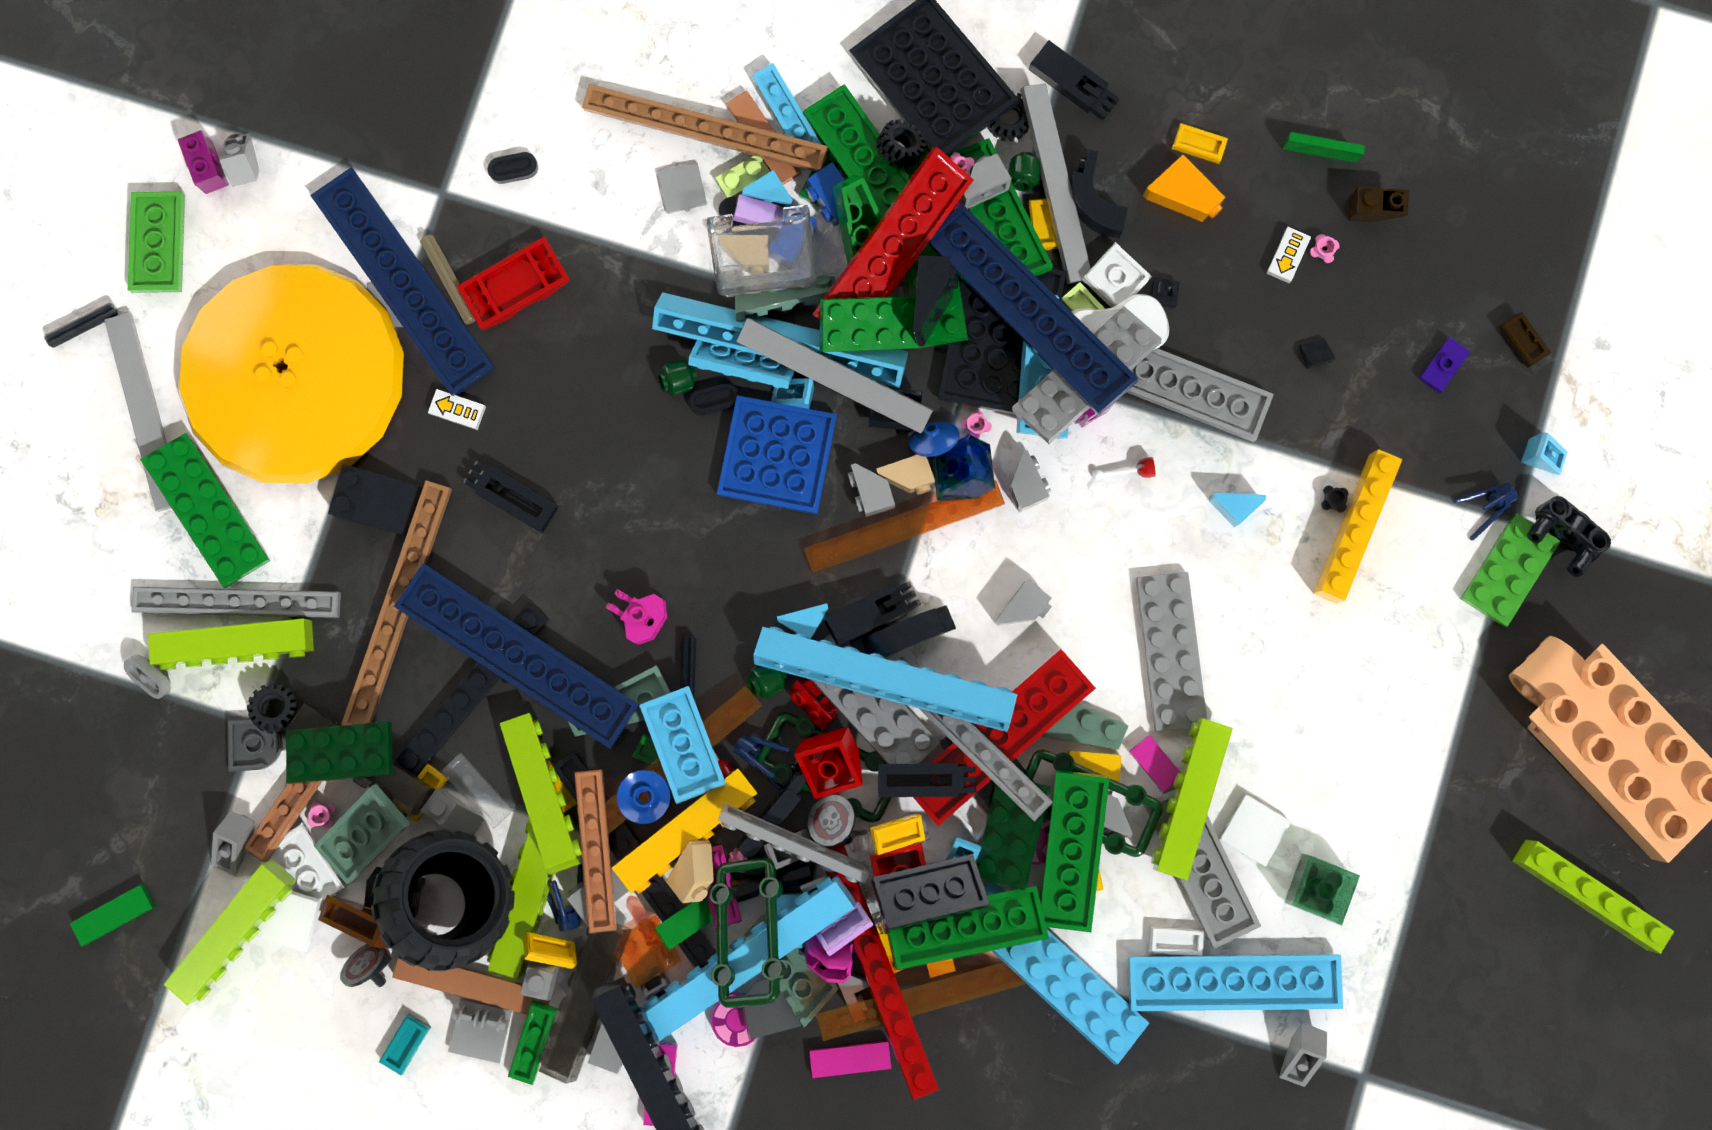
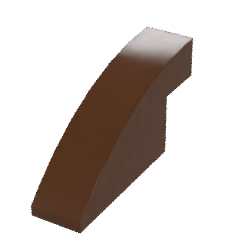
(353, 920)

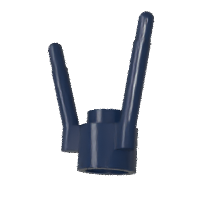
(1500, 498)
(748, 750)
(565, 917)

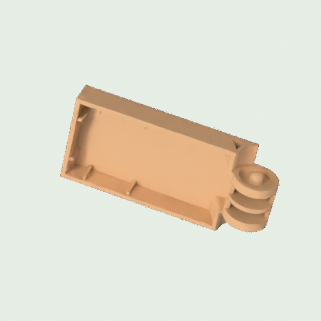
(1618, 745)

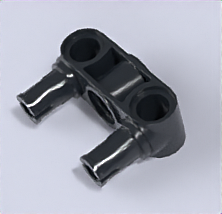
(1572, 529)

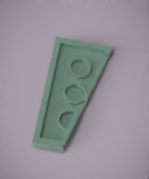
(785, 299)
(641, 689)
(1088, 728)
(801, 986)

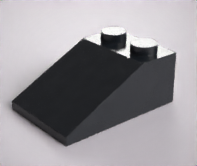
(933, 293)
(374, 500)

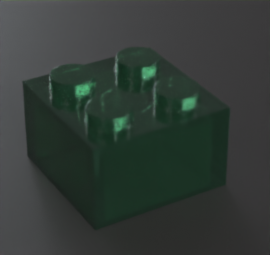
(1322, 889)

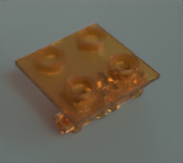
(645, 954)

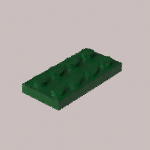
(339, 752)
(1009, 841)

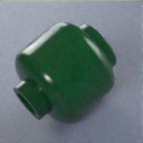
(1024, 171)
(677, 377)
(765, 681)

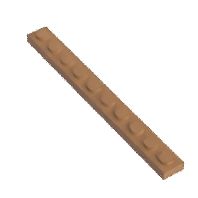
(705, 128)
(392, 621)

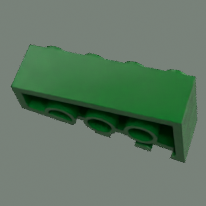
(855, 212)

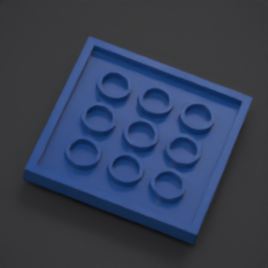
(777, 455)

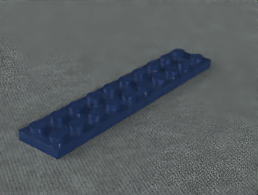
(402, 282)
(1032, 311)
(517, 655)

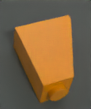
(1185, 191)

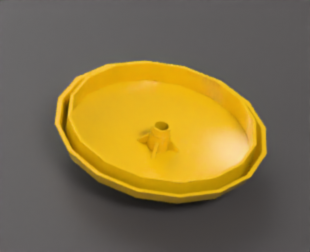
(328, 401)

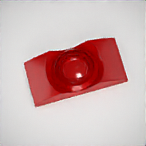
(513, 284)

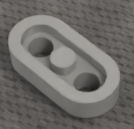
(147, 676)

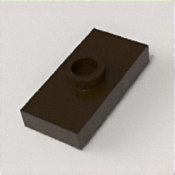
(1524, 339)

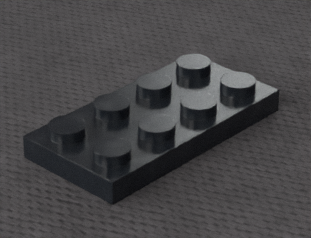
(929, 892)

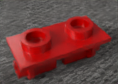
(805, 694)

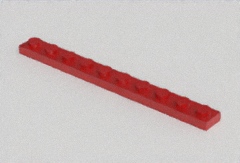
(889, 1000)

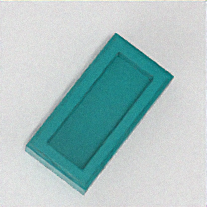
(404, 1044)

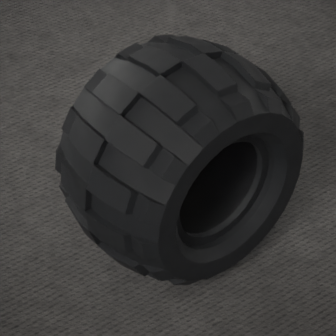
(484, 890)

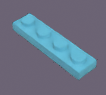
(783, 104)

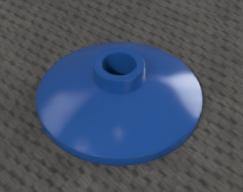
(935, 439)
(629, 794)

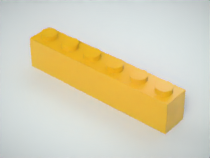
(1357, 526)
(691, 825)

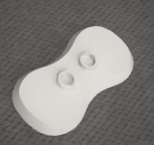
(1141, 305)

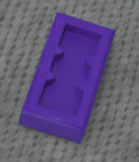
(1444, 365)

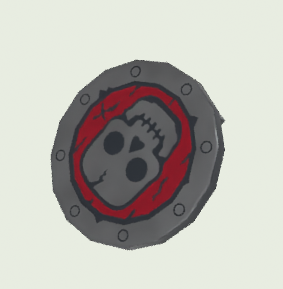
(832, 821)
(364, 965)

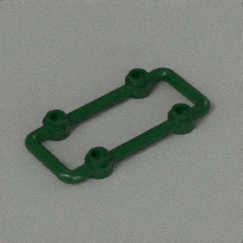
(807, 728)
(1133, 794)
(772, 968)

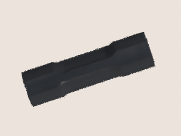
(790, 875)

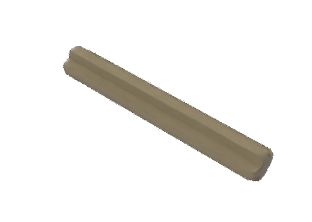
(446, 276)

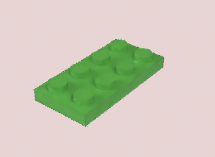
(156, 242)
(1509, 571)

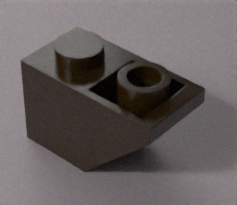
(1377, 204)

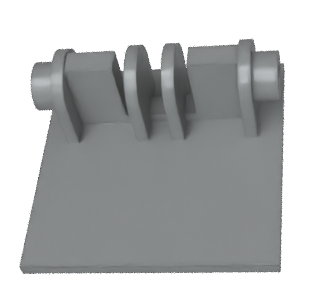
(479, 1030)

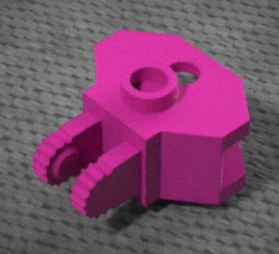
(638, 614)
(837, 965)

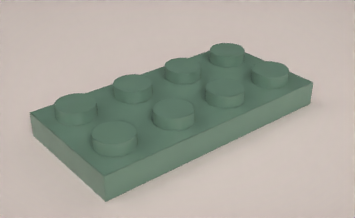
(362, 834)

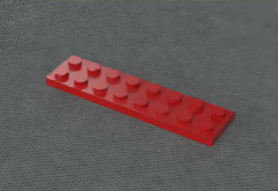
(903, 230)
(1039, 705)

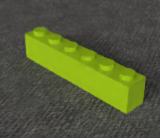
(230, 642)
(540, 794)
(1192, 798)
(531, 890)
(1593, 896)
(230, 932)

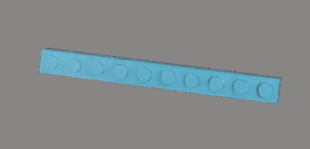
(719, 327)
(885, 678)
(747, 955)

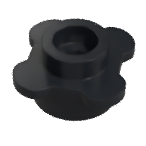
(1341, 495)

